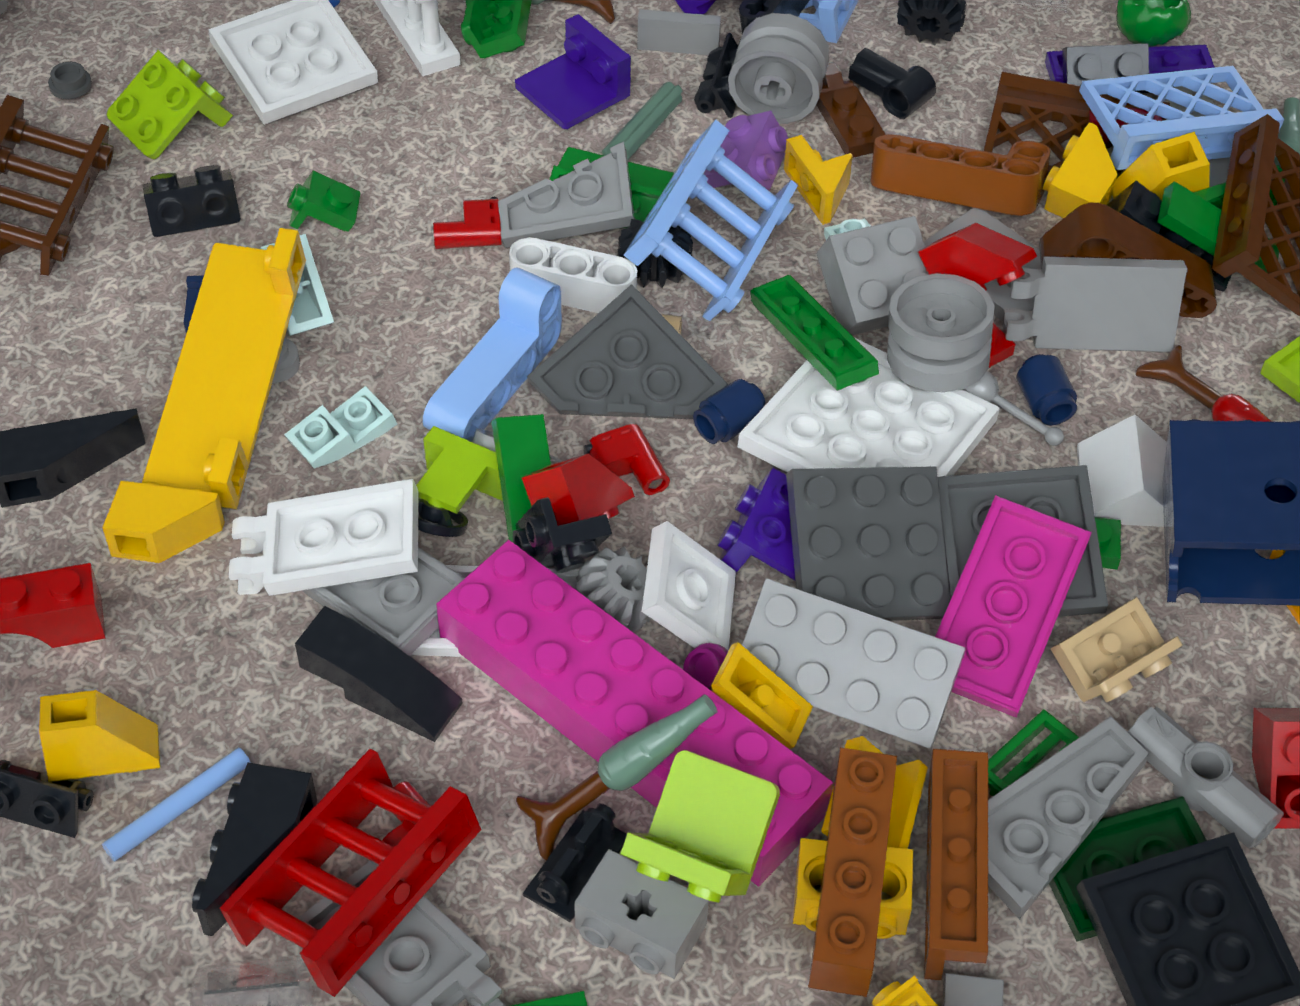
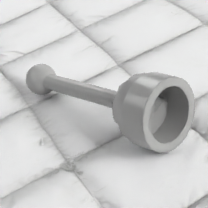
(988, 389)

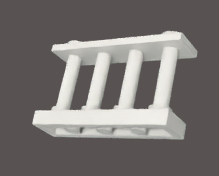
(420, 33)

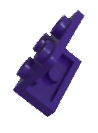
(762, 527)

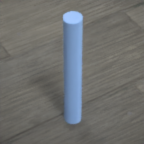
(175, 804)

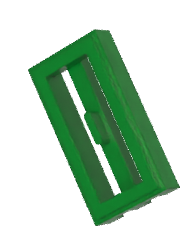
(1019, 741)

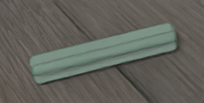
(647, 119)

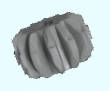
(616, 586)

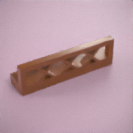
(956, 860)

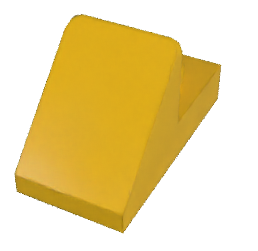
(817, 180)
(761, 695)

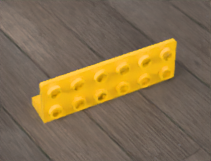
(227, 368)

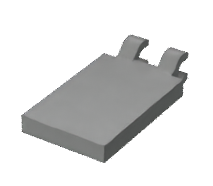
(1099, 304)
(421, 960)

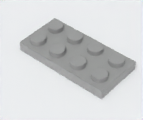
(855, 662)

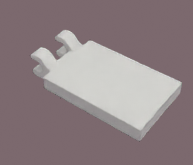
(329, 539)

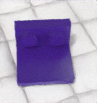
(582, 80)

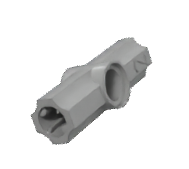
(1222, 795)

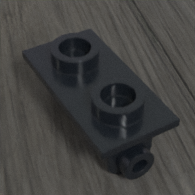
(714, 91)
(40, 802)
(575, 860)

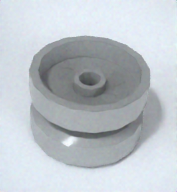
(779, 67)
(940, 332)

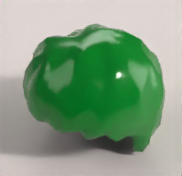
(1153, 20)

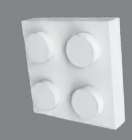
(688, 588)

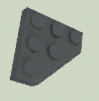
(626, 366)

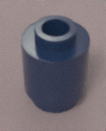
(1047, 389)
(728, 411)

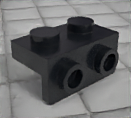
(191, 201)
(559, 545)

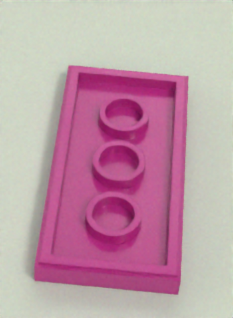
(1010, 601)

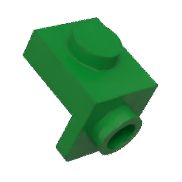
(325, 201)

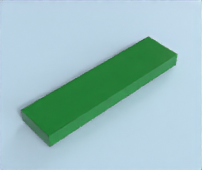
(814, 332)

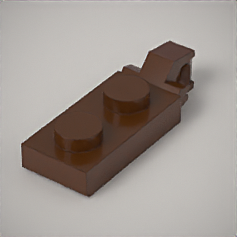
(848, 114)

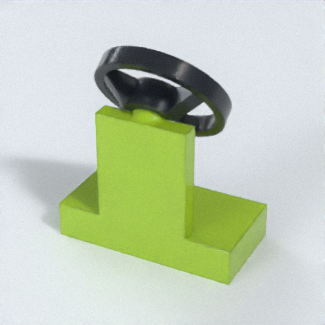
(452, 475)

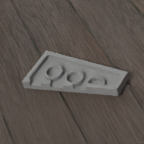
(1053, 810)

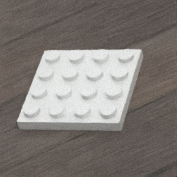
(866, 424)

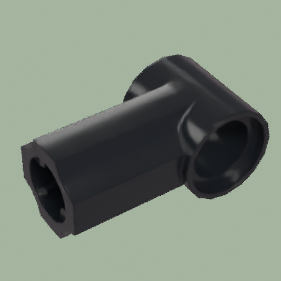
(899, 89)

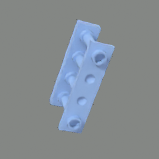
(674, 211)

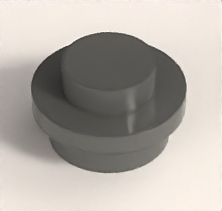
(69, 80)

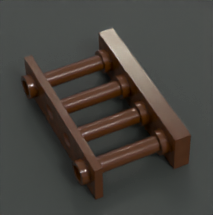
(95, 156)

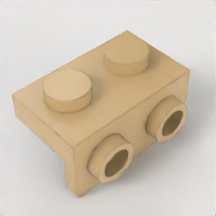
(1112, 651)

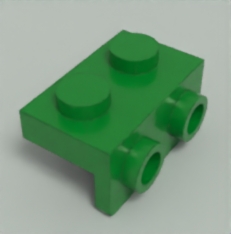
(495, 25)

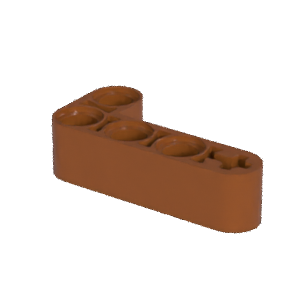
(961, 174)

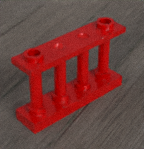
(386, 895)

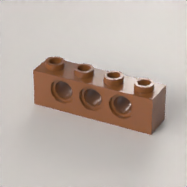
(853, 873)

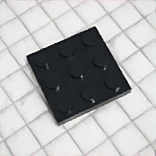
(1191, 930)

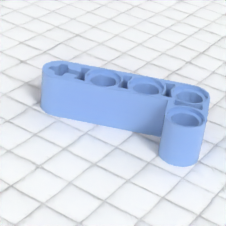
(501, 359)

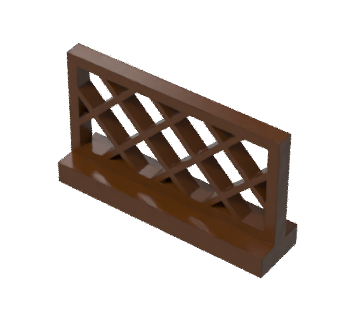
(1039, 102)
(1248, 207)

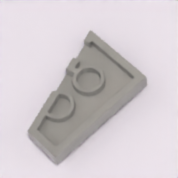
(579, 203)

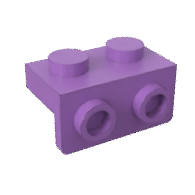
(754, 145)

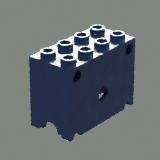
(1225, 496)

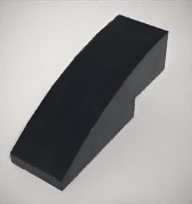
(376, 674)

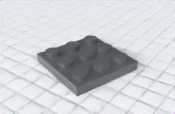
(1051, 491)
(870, 539)

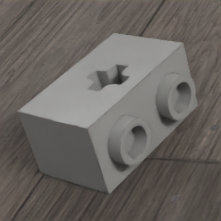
(640, 915)

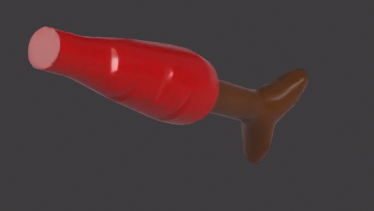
(1223, 407)

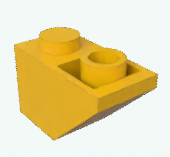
(1168, 161)
(1084, 175)
(159, 521)
(94, 737)

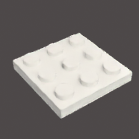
(292, 57)

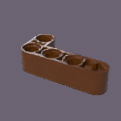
(1105, 233)

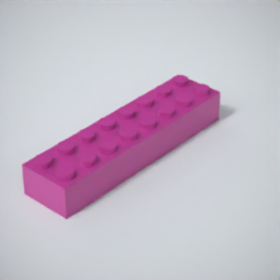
(607, 683)

